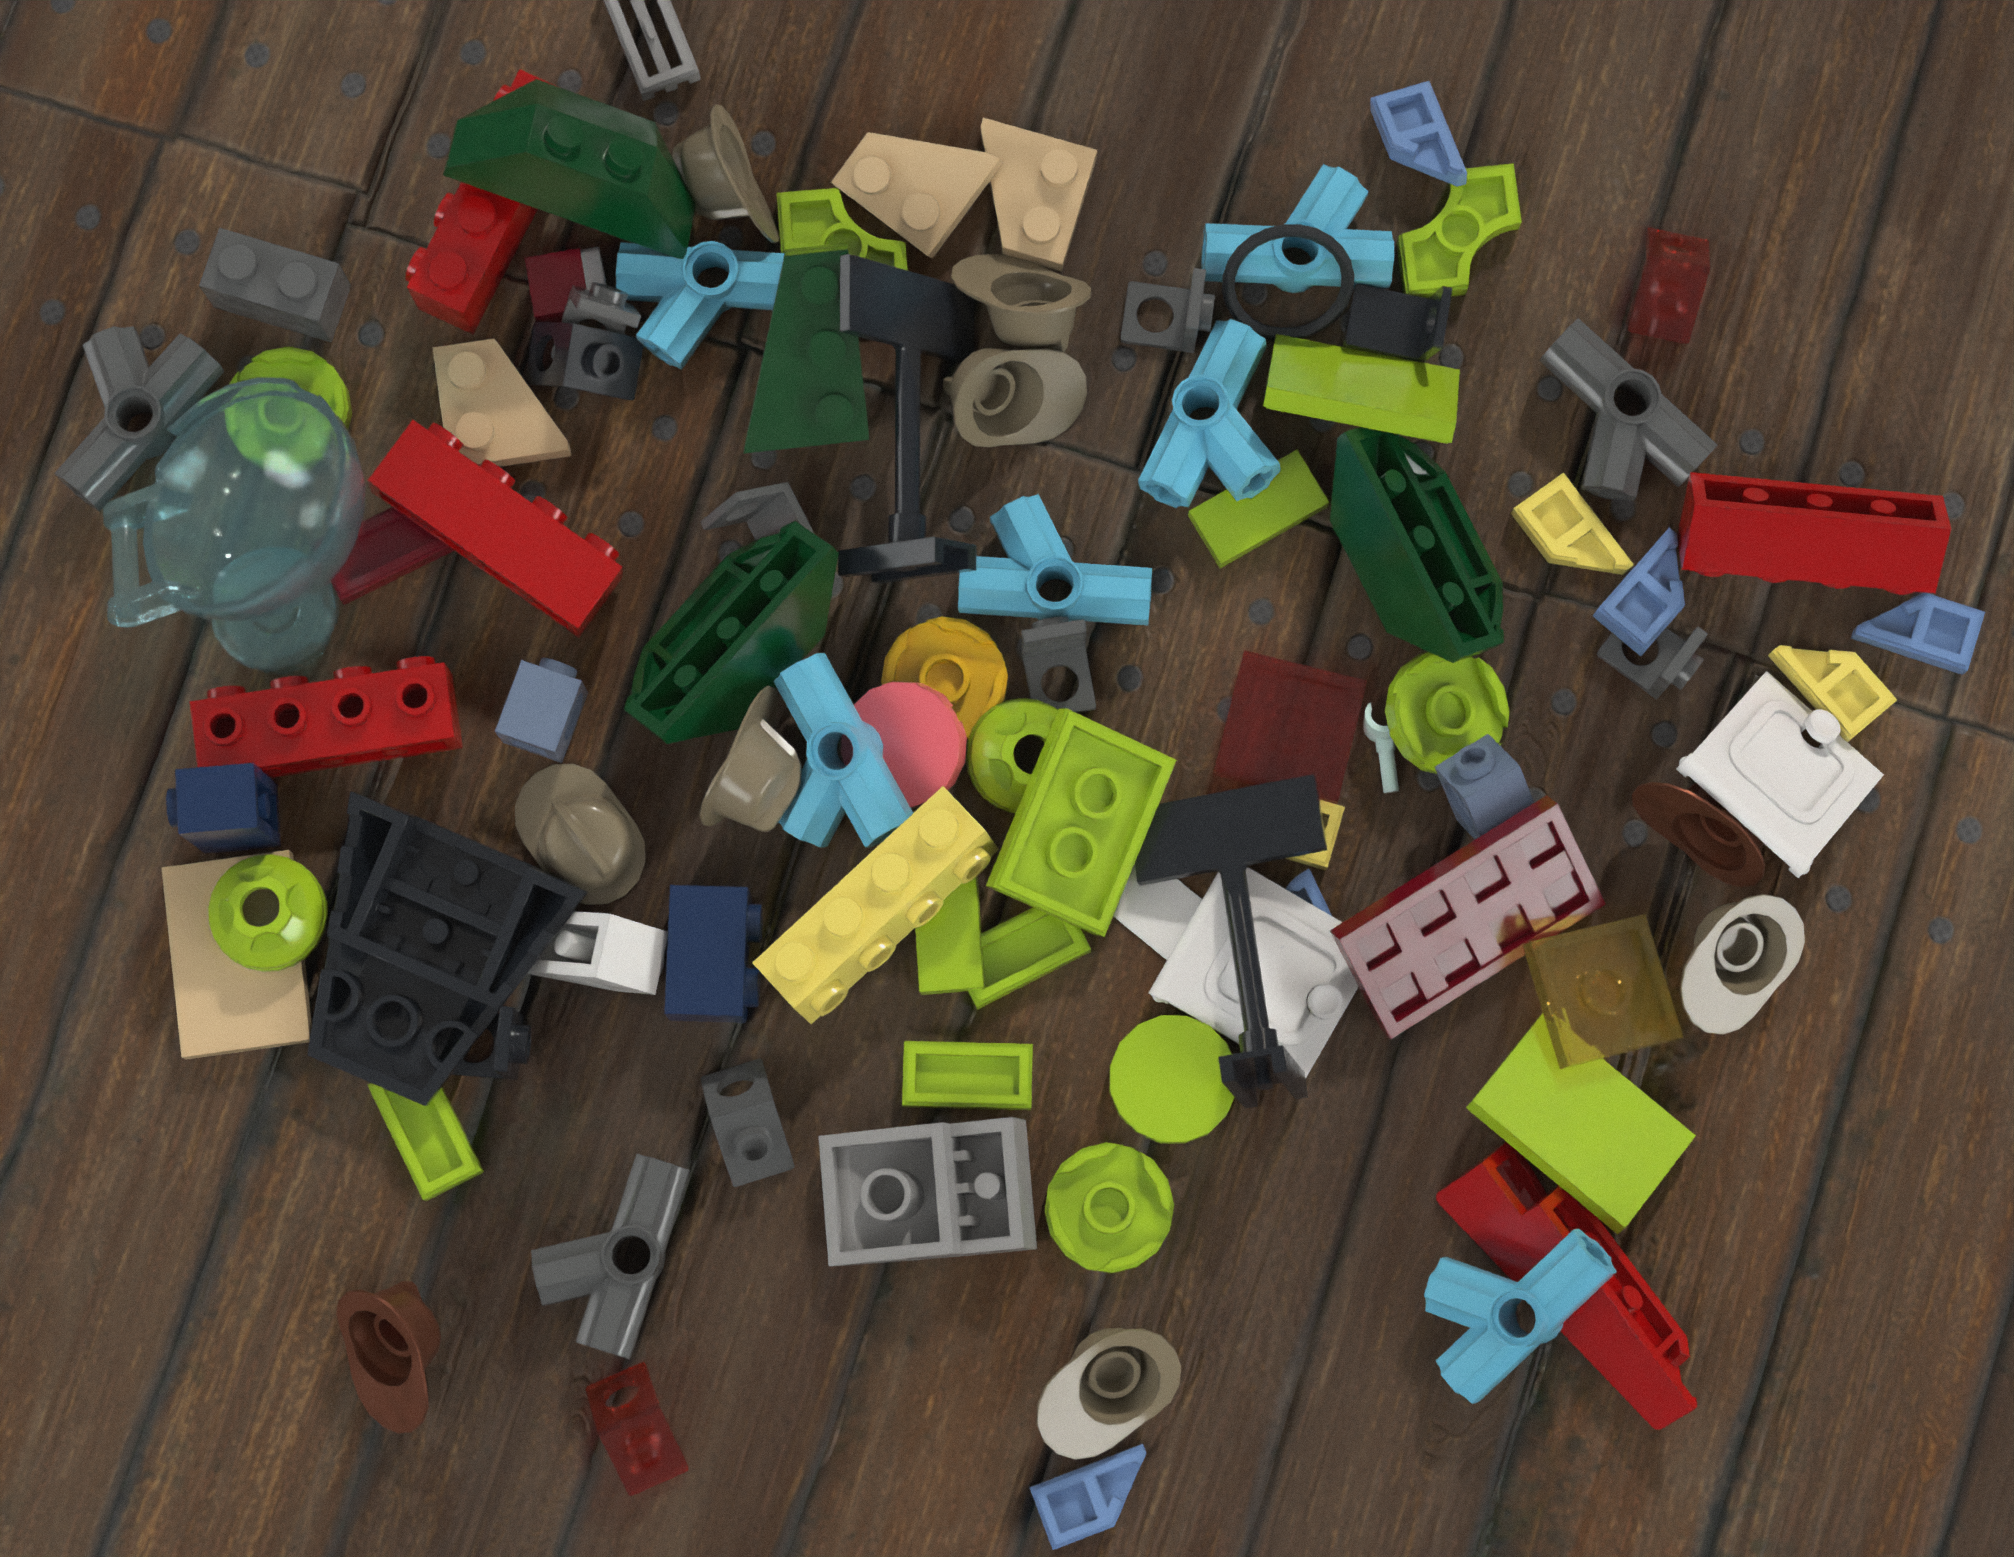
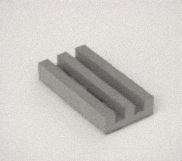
(667, 77)

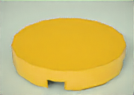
(953, 660)

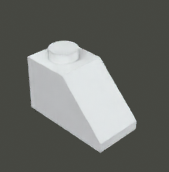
(605, 953)

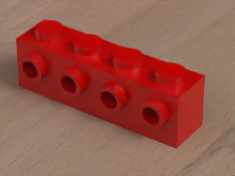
(469, 248)
(496, 527)
(1813, 533)
(330, 722)

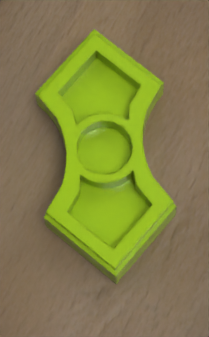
(820, 219)
(1445, 246)

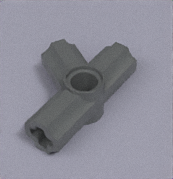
(128, 389)
(1621, 440)
(591, 1265)

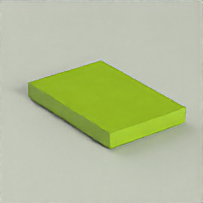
(1362, 389)
(1081, 822)
(1582, 1127)

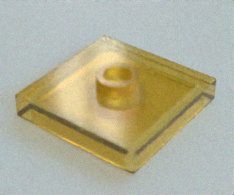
(1602, 991)

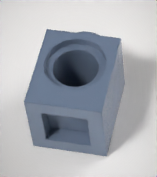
(542, 708)
(1483, 786)

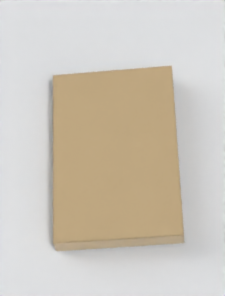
(218, 1000)

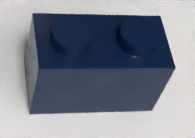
(225, 808)
(710, 954)

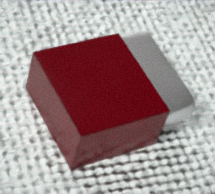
(555, 273)

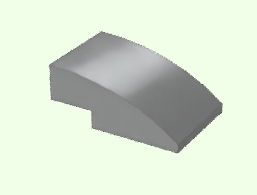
(927, 1192)

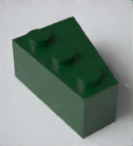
(809, 369)

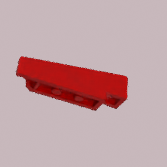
(1621, 1325)

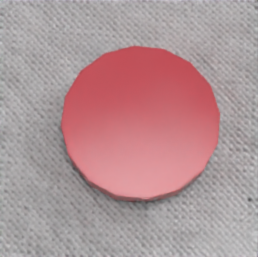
(918, 735)

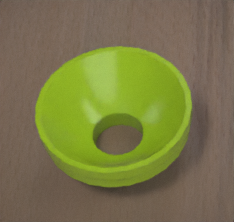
(992, 747)
(292, 933)

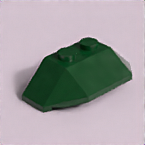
(576, 164)
(1414, 546)
(735, 636)

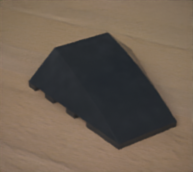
(425, 947)

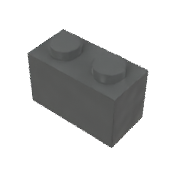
(275, 285)

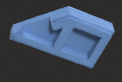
(1418, 132)
(1646, 597)
(1926, 631)
(1087, 1497)

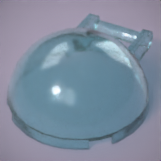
(243, 509)

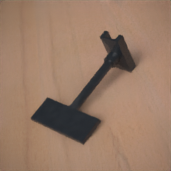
(915, 318)
(1226, 836)

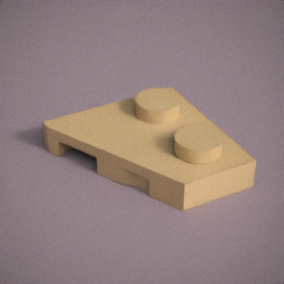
(916, 185)
(1037, 191)
(493, 407)

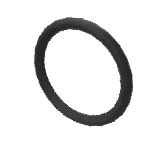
(1277, 232)

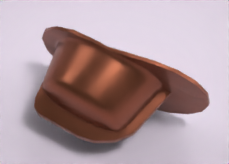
(1702, 831)
(388, 1348)

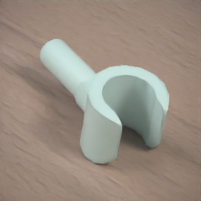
(1385, 748)

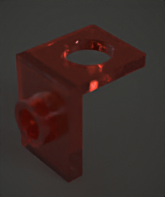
(1670, 286)
(636, 1432)

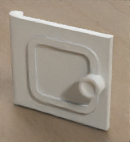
(1776, 780)
(1203, 979)

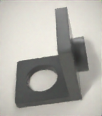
(602, 304)
(1190, 310)
(762, 508)
(1054, 644)
(1673, 664)
(747, 1124)

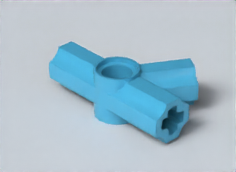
(1326, 205)
(685, 307)
(1221, 441)
(1038, 555)
(828, 787)
(1489, 1307)

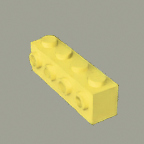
(877, 906)

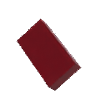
(385, 551)

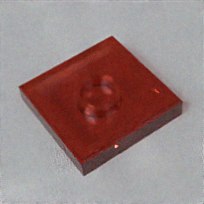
(1289, 724)

